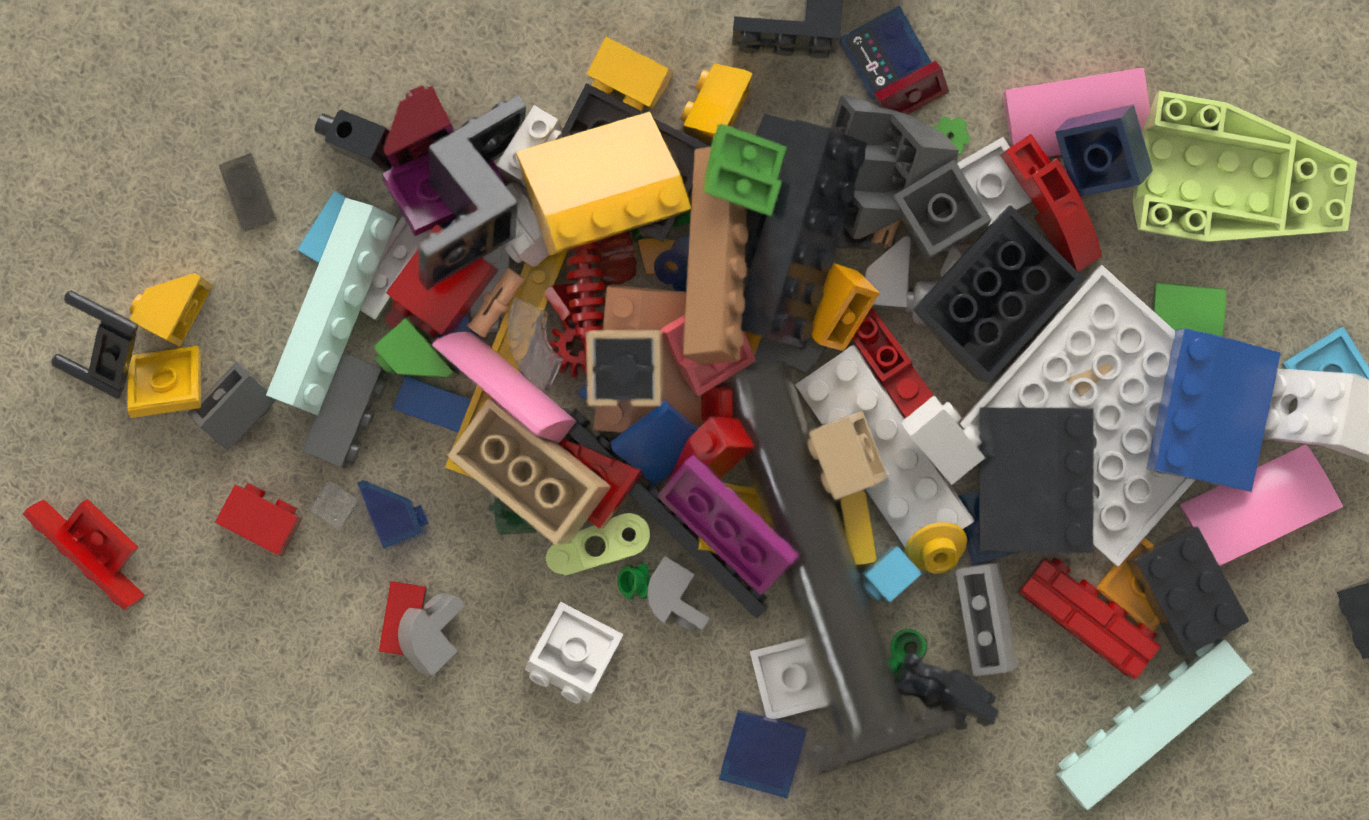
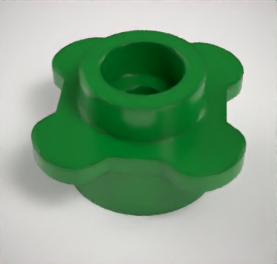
(634, 581)

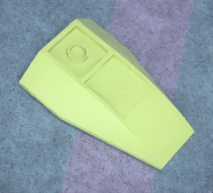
(1236, 176)

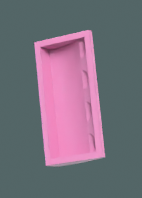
(1047, 106)
(506, 385)
(1282, 499)

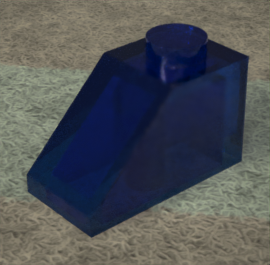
(393, 515)

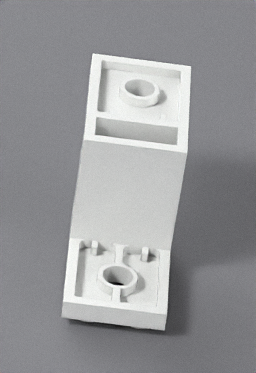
(1328, 413)

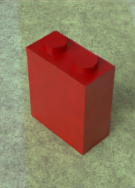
(446, 303)

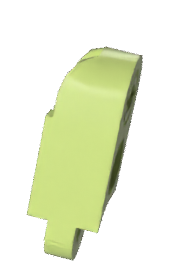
(573, 557)

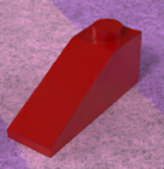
(717, 444)

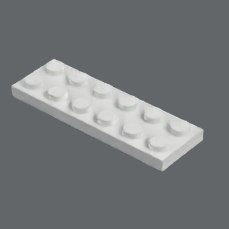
(915, 488)

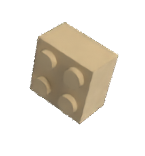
(847, 455)

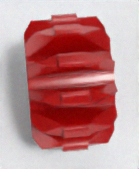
(565, 339)

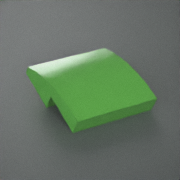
(744, 169)
(1190, 307)

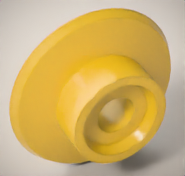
(936, 547)

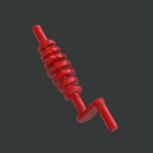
(586, 290)

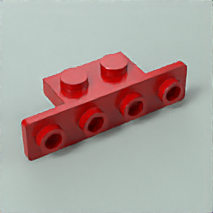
(91, 545)

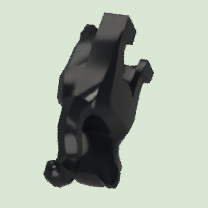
(949, 690)

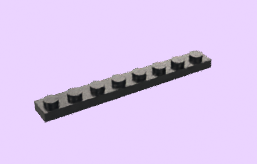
(672, 523)

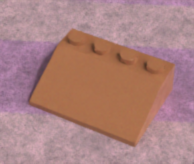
(647, 310)

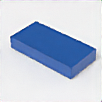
(431, 404)

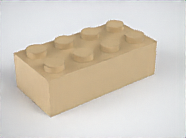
(529, 473)

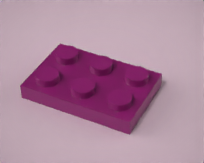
(417, 198)

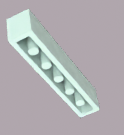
(331, 306)
(1152, 723)

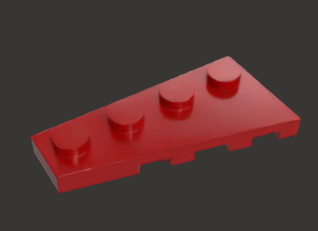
(614, 472)

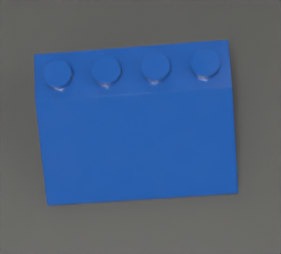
(1213, 409)

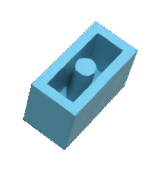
(889, 575)

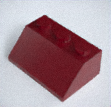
(416, 126)

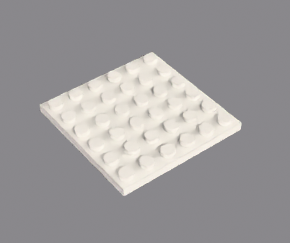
(1096, 328)

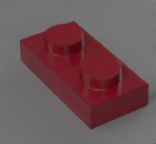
(914, 89)

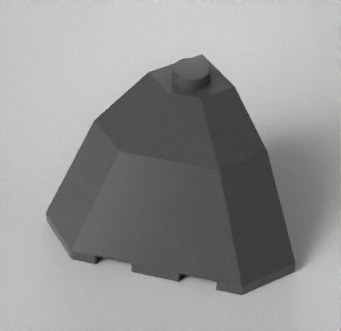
(896, 156)

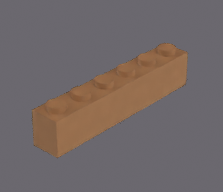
(714, 274)

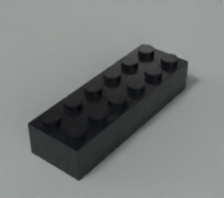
(801, 233)

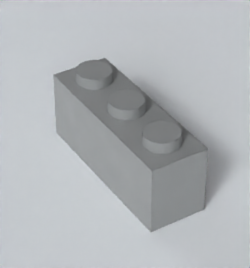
(986, 619)

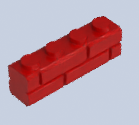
(1089, 618)

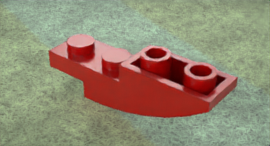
(1057, 200)
(890, 364)

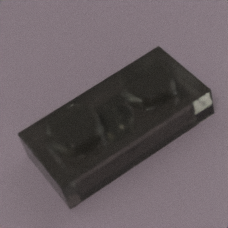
(247, 192)

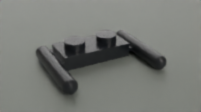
(111, 348)

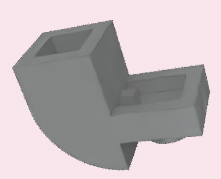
(664, 595)
(421, 634)

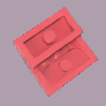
(703, 377)

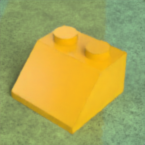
(629, 74)
(718, 101)
(171, 307)

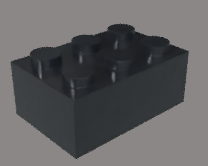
(1187, 591)

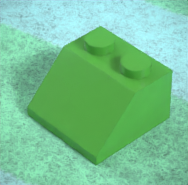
(411, 353)

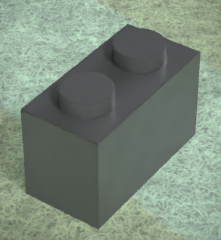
(232, 406)

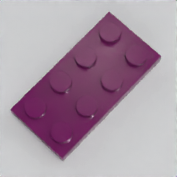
(727, 525)

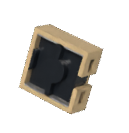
(625, 367)

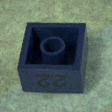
(1104, 150)

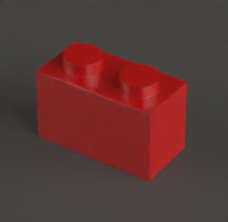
(259, 519)

